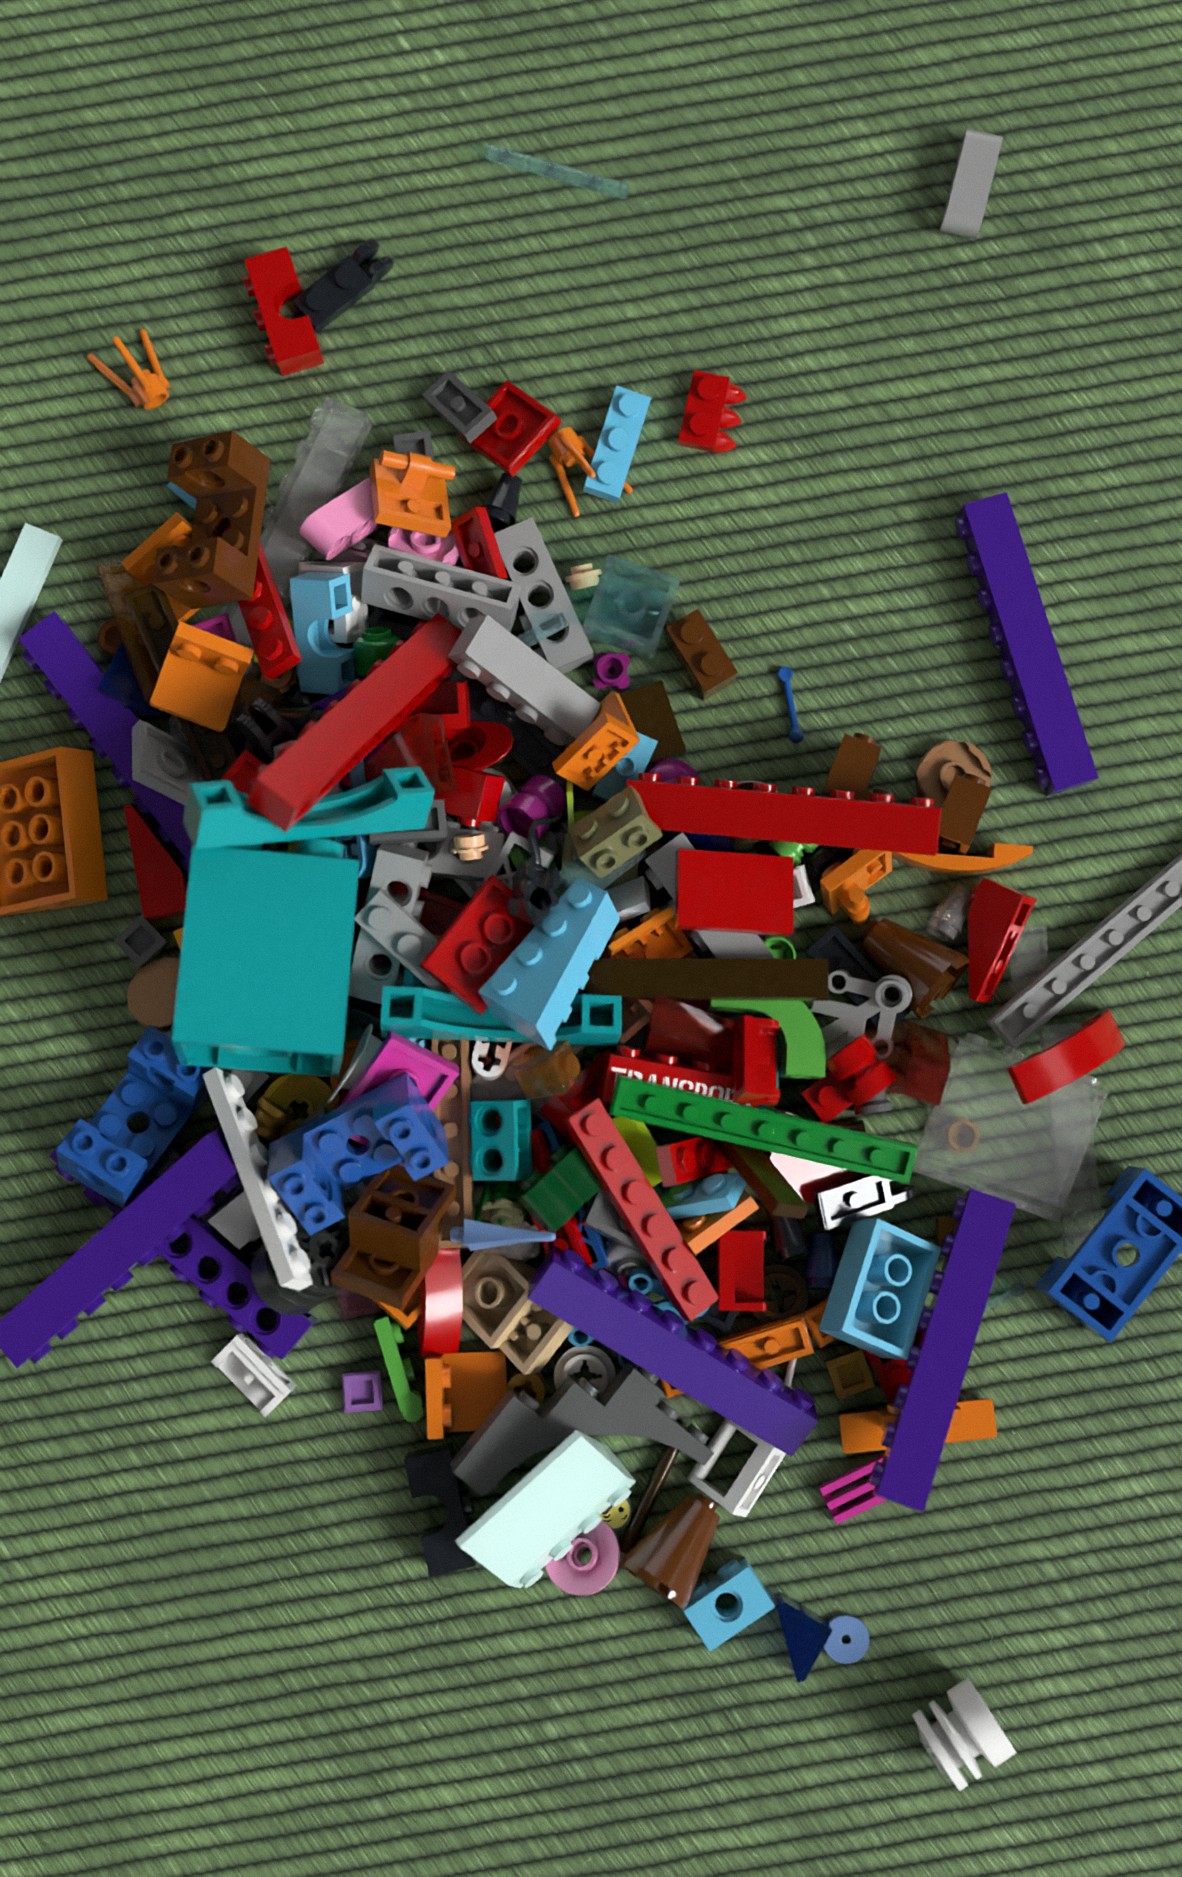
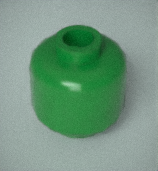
(371, 646)

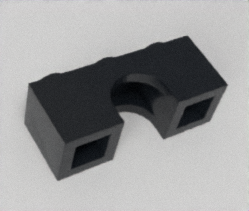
(432, 1475)

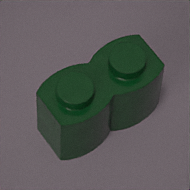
(559, 1189)

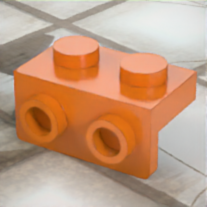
(651, 940)

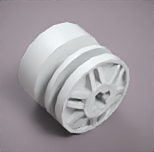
(963, 1734)

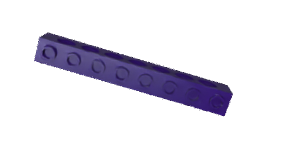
(217, 1290)

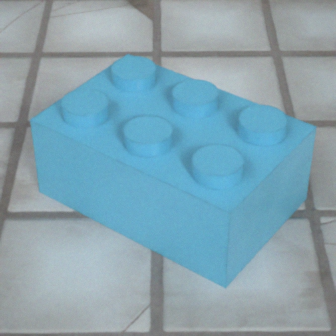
(880, 1288)

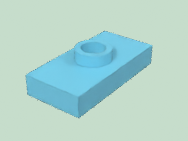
(625, 769)

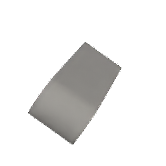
(971, 183)

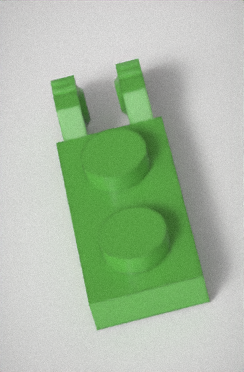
(399, 1369)

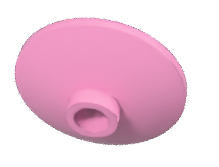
(587, 1578)

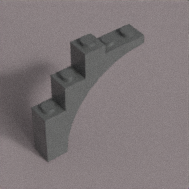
(519, 1430)

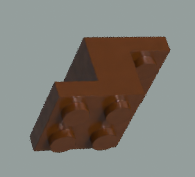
(393, 1236)

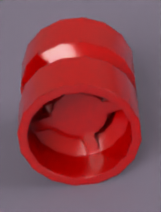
(860, 1070)

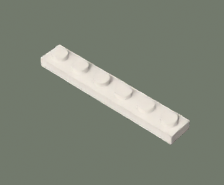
(252, 1165)

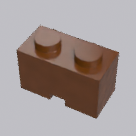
(700, 654)

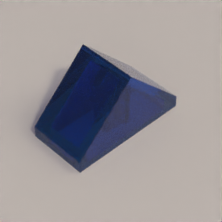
(803, 1632)

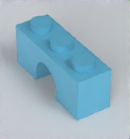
(315, 601)

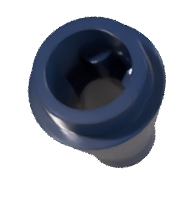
(821, 1262)

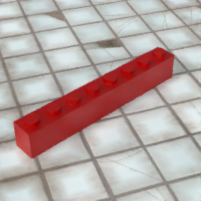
(355, 725)
(791, 816)

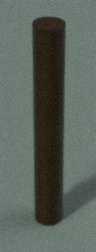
(648, 1498)

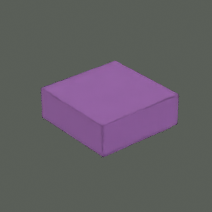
(362, 1391)

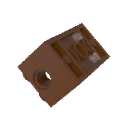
(230, 489)
(961, 809)

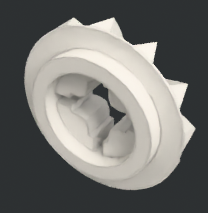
(597, 1361)

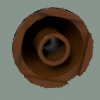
(921, 961)
(675, 1550)

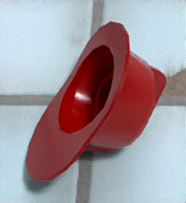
(479, 744)

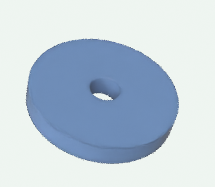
(857, 1645)

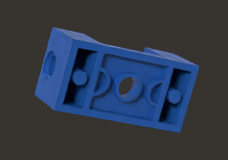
(156, 1087)
(319, 1164)
(1093, 1282)

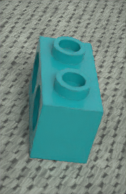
(510, 1140)

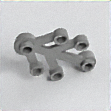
(854, 1017)

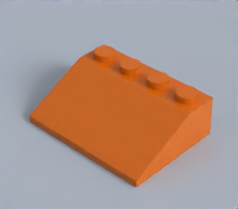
(50, 832)

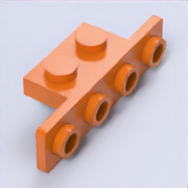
(864, 1429)

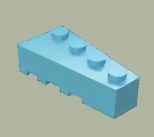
(551, 964)

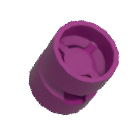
(536, 800)

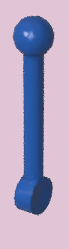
(785, 675)

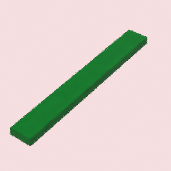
(762, 1128)

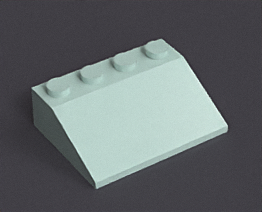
(548, 1510)

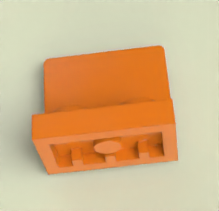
(142, 560)
(201, 677)
(599, 746)
(462, 1390)

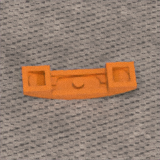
(998, 857)

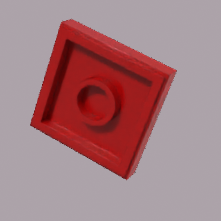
(518, 430)

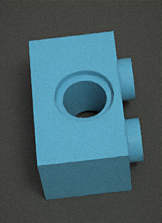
(719, 1624)

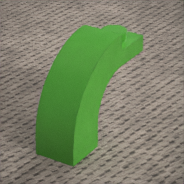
(798, 1033)

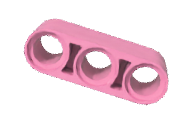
(341, 521)

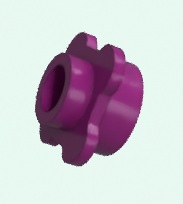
(606, 661)

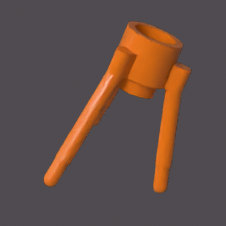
(148, 388)
(571, 450)

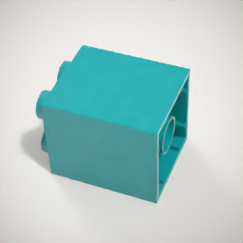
(266, 959)

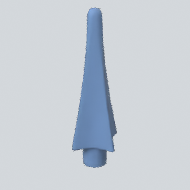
(484, 1235)

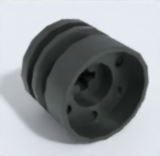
(324, 1252)

